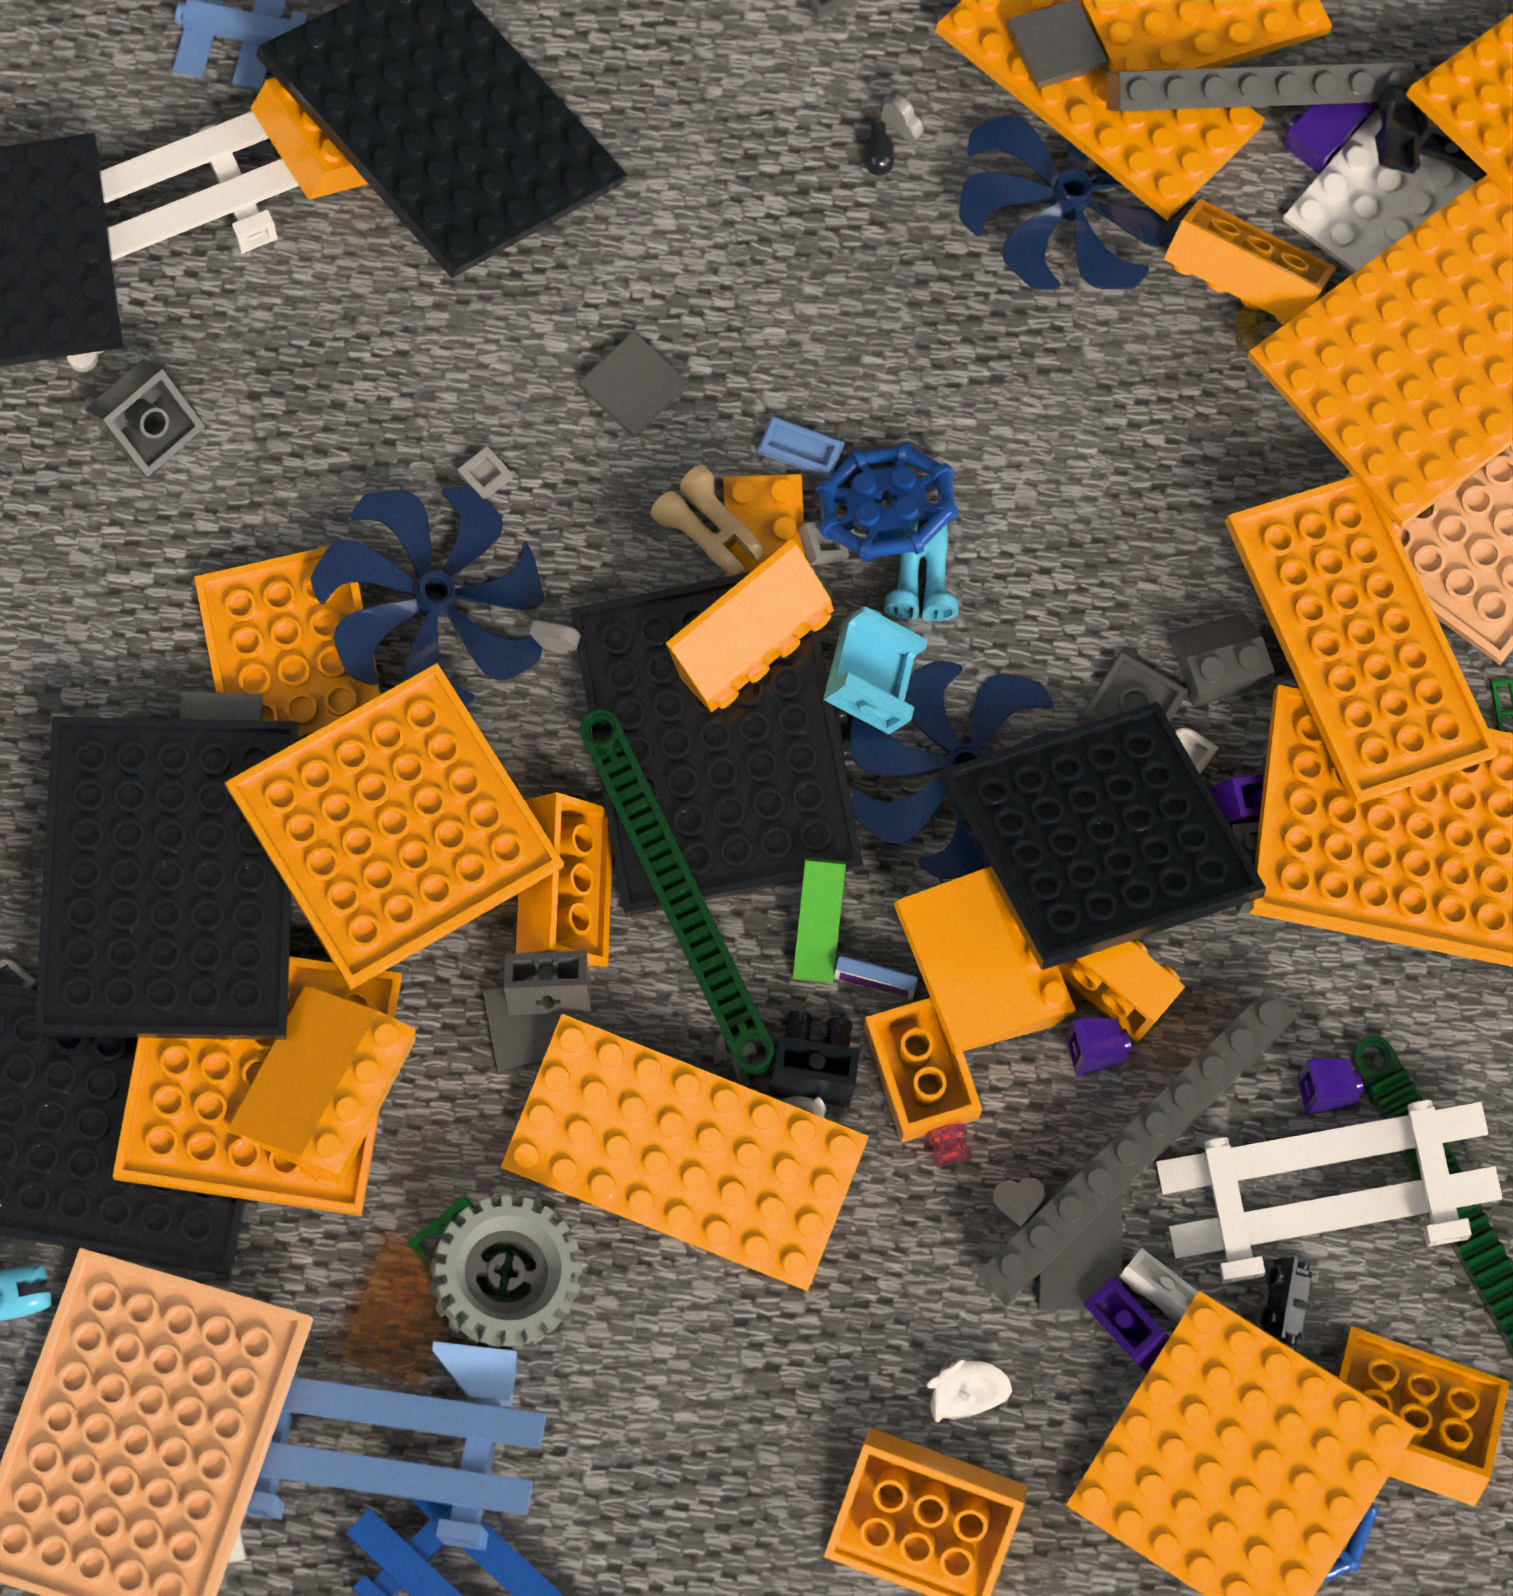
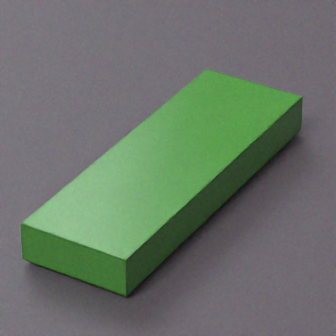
(819, 920)

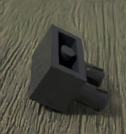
(815, 1067)

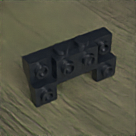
(1410, 132)

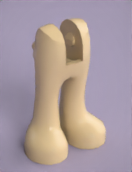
(698, 490)

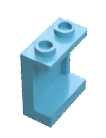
(873, 669)

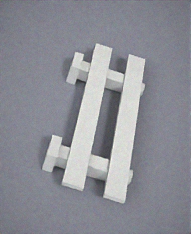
(233, 194)
(1239, 1230)

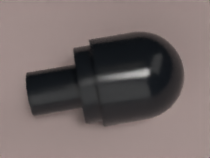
(878, 150)

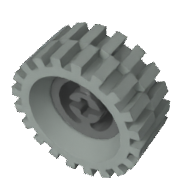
(549, 1285)

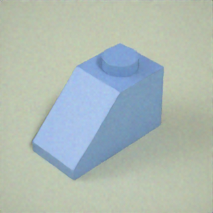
(479, 1370)

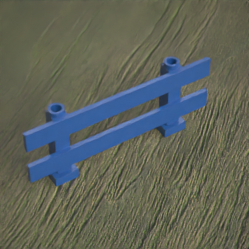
(407, 1564)

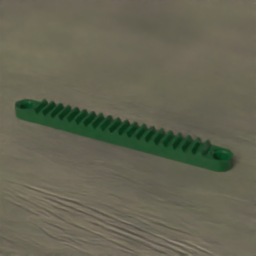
(677, 891)
(1482, 1254)

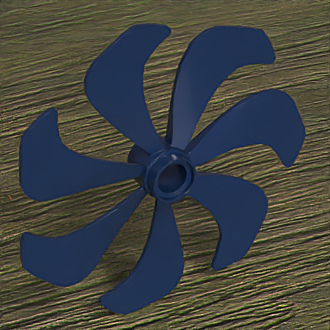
(1027, 244)
(407, 518)
(883, 756)

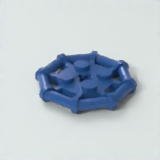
(891, 528)

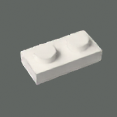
(1159, 1285)

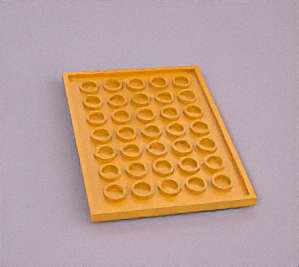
(1411, 356)
(1400, 868)

